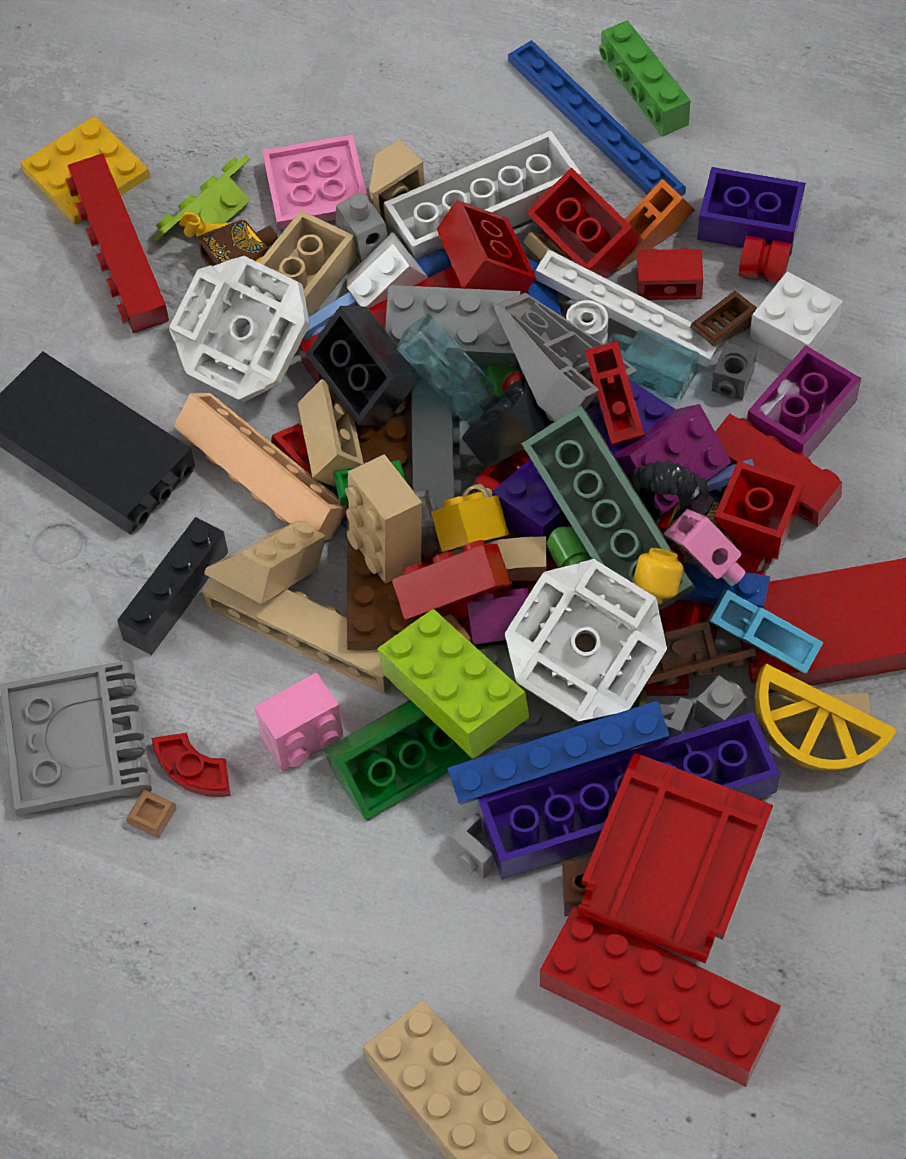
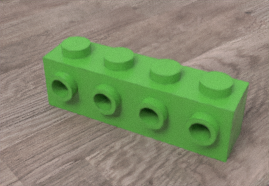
(645, 78)

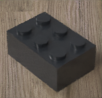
(362, 365)

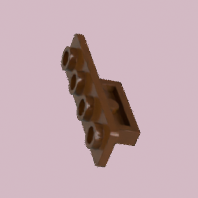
(694, 651)

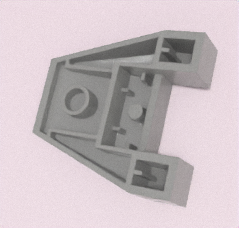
(551, 355)

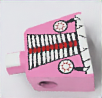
(706, 547)

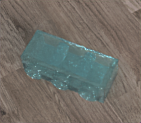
(445, 366)

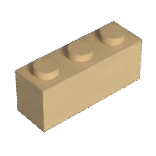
(328, 433)

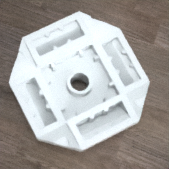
(213, 320)
(591, 602)

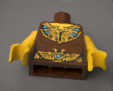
(227, 240)

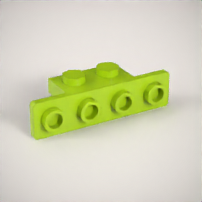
(216, 203)

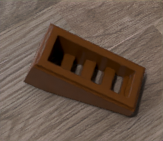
(734, 304)

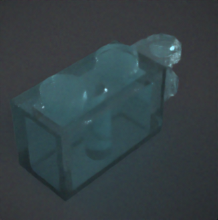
(659, 363)

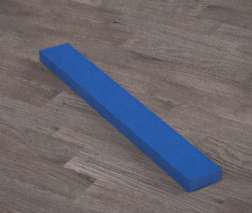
(591, 119)

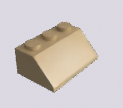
(271, 562)

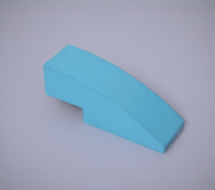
(764, 631)

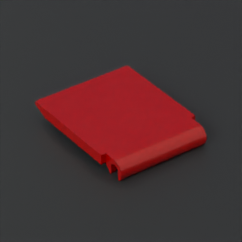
(672, 857)

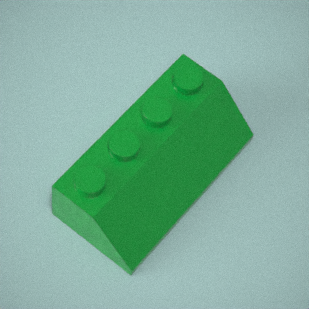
(392, 758)

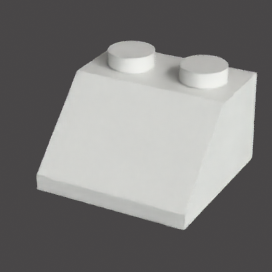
(383, 267)

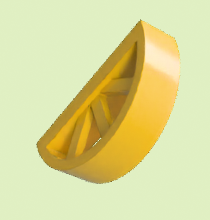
(825, 706)

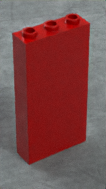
(852, 611)

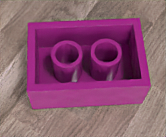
(805, 401)
(682, 438)

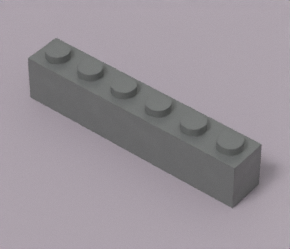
(434, 444)

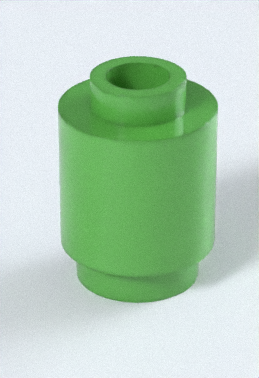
(566, 547)

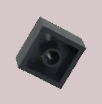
(504, 424)

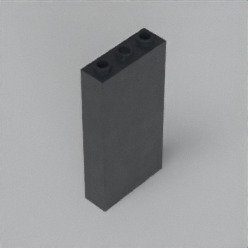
(90, 443)

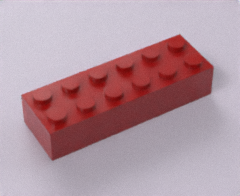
(660, 996)

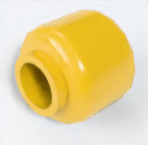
(659, 573)

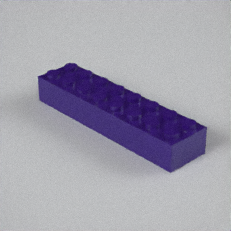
(567, 810)

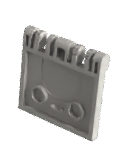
(70, 736)

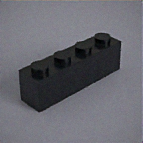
(172, 586)

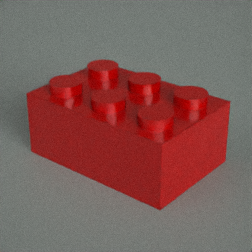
(584, 224)
(484, 250)

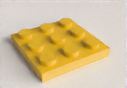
(50, 169)

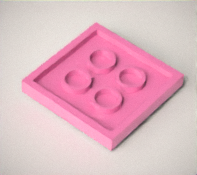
(313, 178)

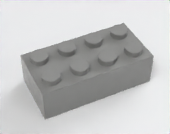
(463, 313)

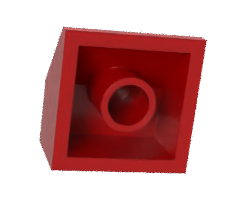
(759, 508)

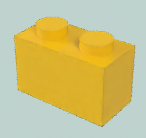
(469, 520)

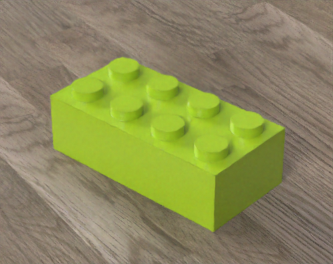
(453, 683)

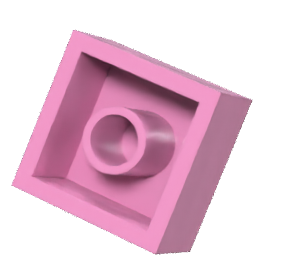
(299, 721)

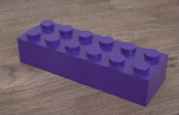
(527, 500)

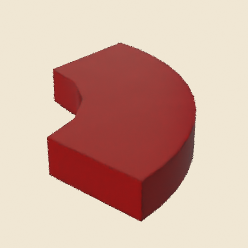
(190, 768)

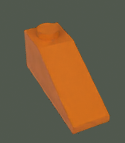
(657, 218)

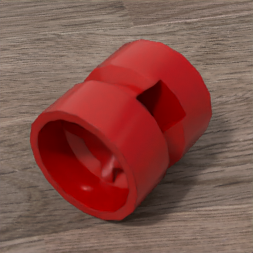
(764, 259)

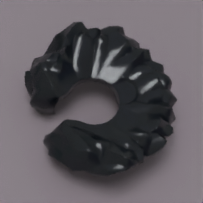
(673, 480)

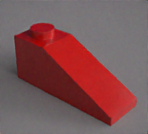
(614, 393)

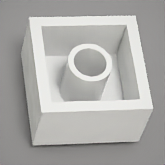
(795, 317)

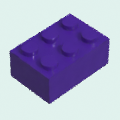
(749, 205)

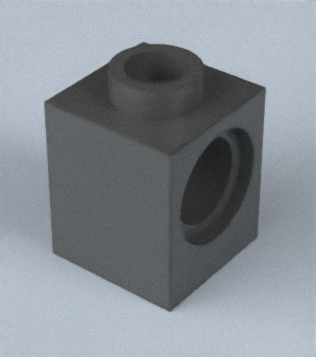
(734, 360)

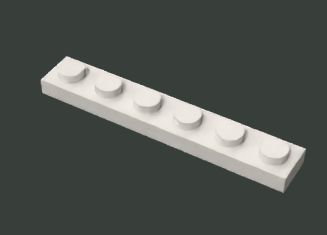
(620, 303)

